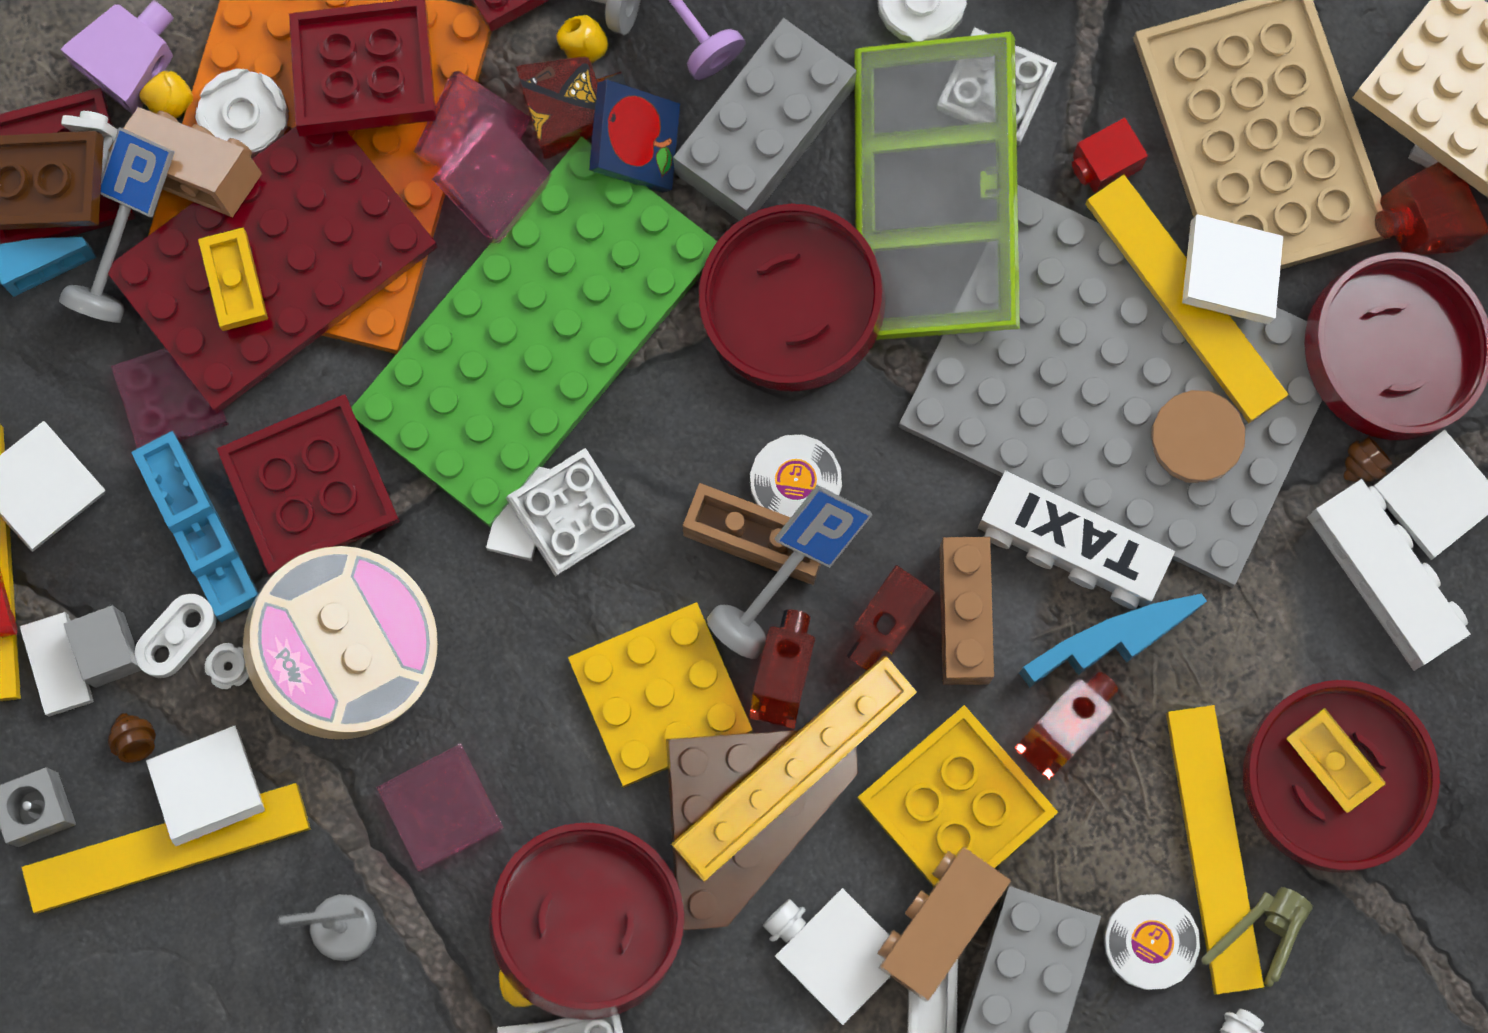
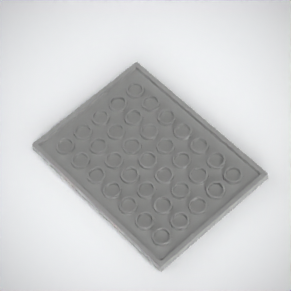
(1083, 383)

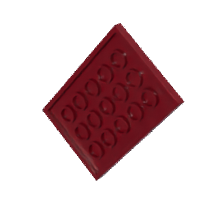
(321, 243)

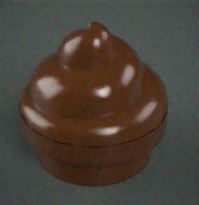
(1366, 461)
(131, 738)

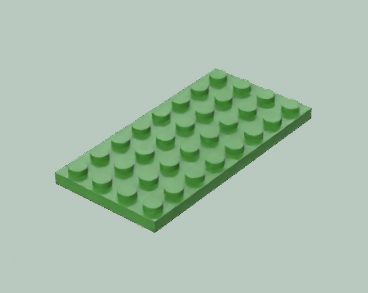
(534, 334)

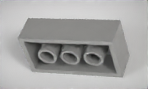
(764, 121)
(1030, 966)

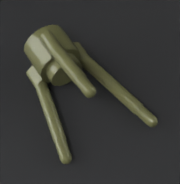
(1285, 916)

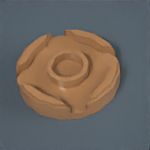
(1198, 436)

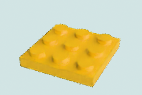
(658, 687)
(955, 795)

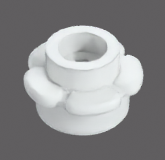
(215, 666)
(785, 921)
(1241, 1022)

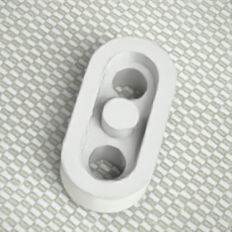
(172, 632)

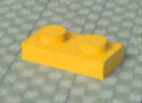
(233, 279)
(1335, 760)

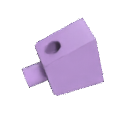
(122, 51)

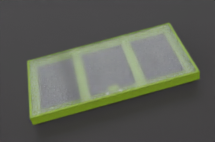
(940, 182)

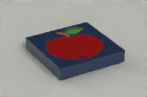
(634, 136)

